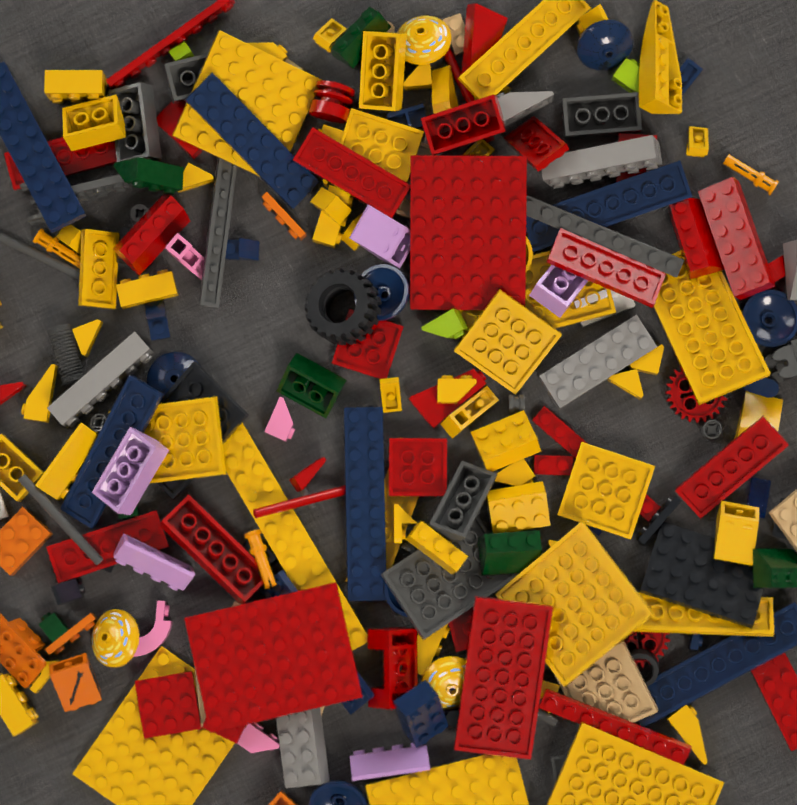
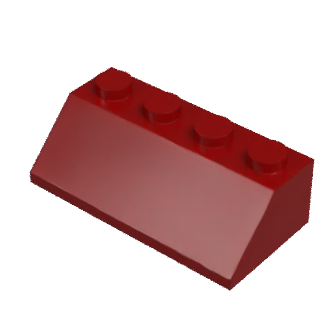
(463, 124)
(152, 233)
(695, 238)

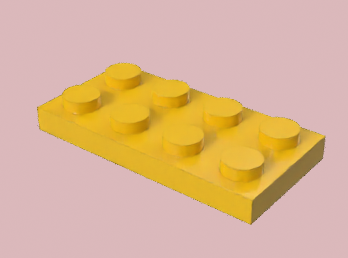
(98, 269)

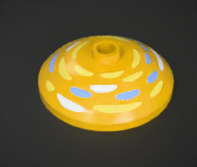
(425, 46)
(115, 638)
(446, 674)

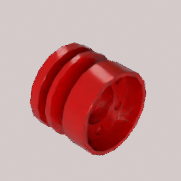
(333, 97)

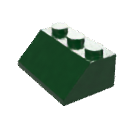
(349, 47)
(151, 174)
(311, 385)
(508, 551)
(774, 568)

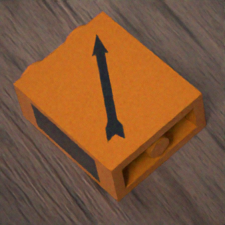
(75, 682)

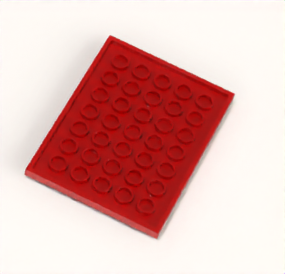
(467, 230)
(273, 657)

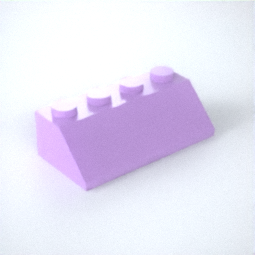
(130, 471)
(153, 562)
(388, 762)

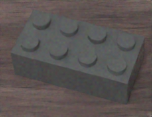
(601, 116)

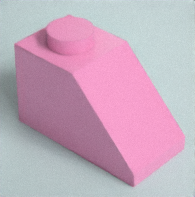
(280, 423)

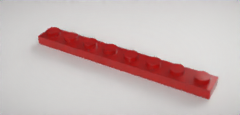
(164, 46)
(571, 443)
(614, 725)

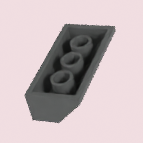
(182, 76)
(140, 123)
(462, 501)

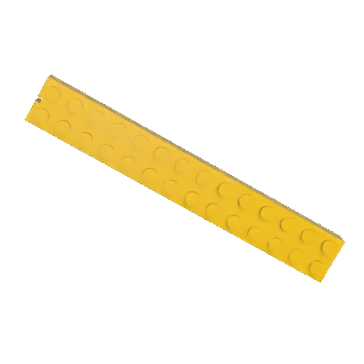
(283, 529)

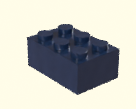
(421, 714)

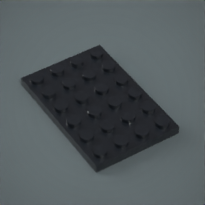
(198, 384)
(688, 575)

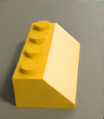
(382, 70)
(67, 463)

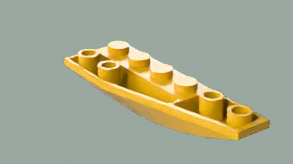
(659, 66)

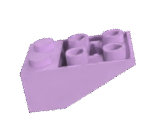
(382, 237)

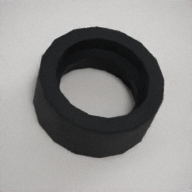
(648, 655)

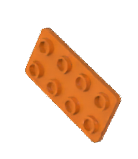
(19, 651)

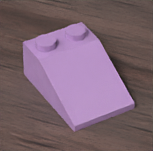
(557, 289)

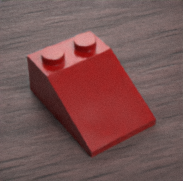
(167, 122)

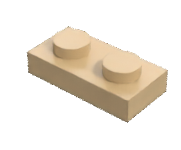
(457, 31)

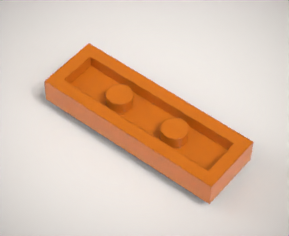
(283, 217)
(72, 634)

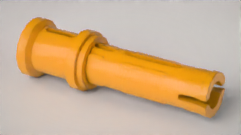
(730, 161)
(53, 245)
(258, 550)

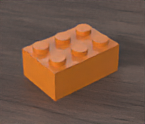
(21, 540)

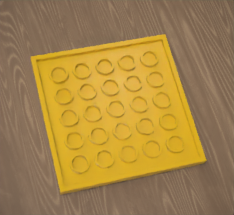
(266, 85)
(589, 600)

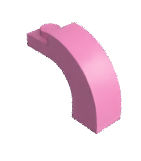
(186, 255)
(158, 634)

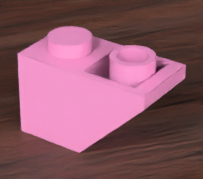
(256, 740)

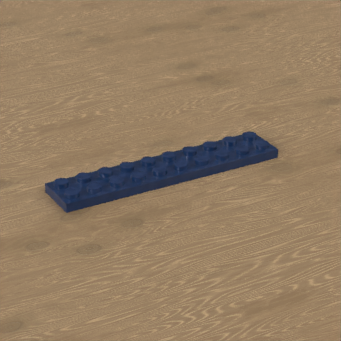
(35, 158)
(618, 201)
(365, 503)
(720, 665)

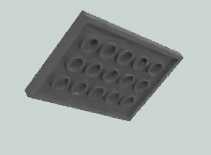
(435, 596)

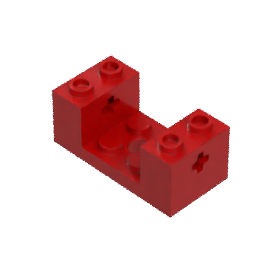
(399, 649)

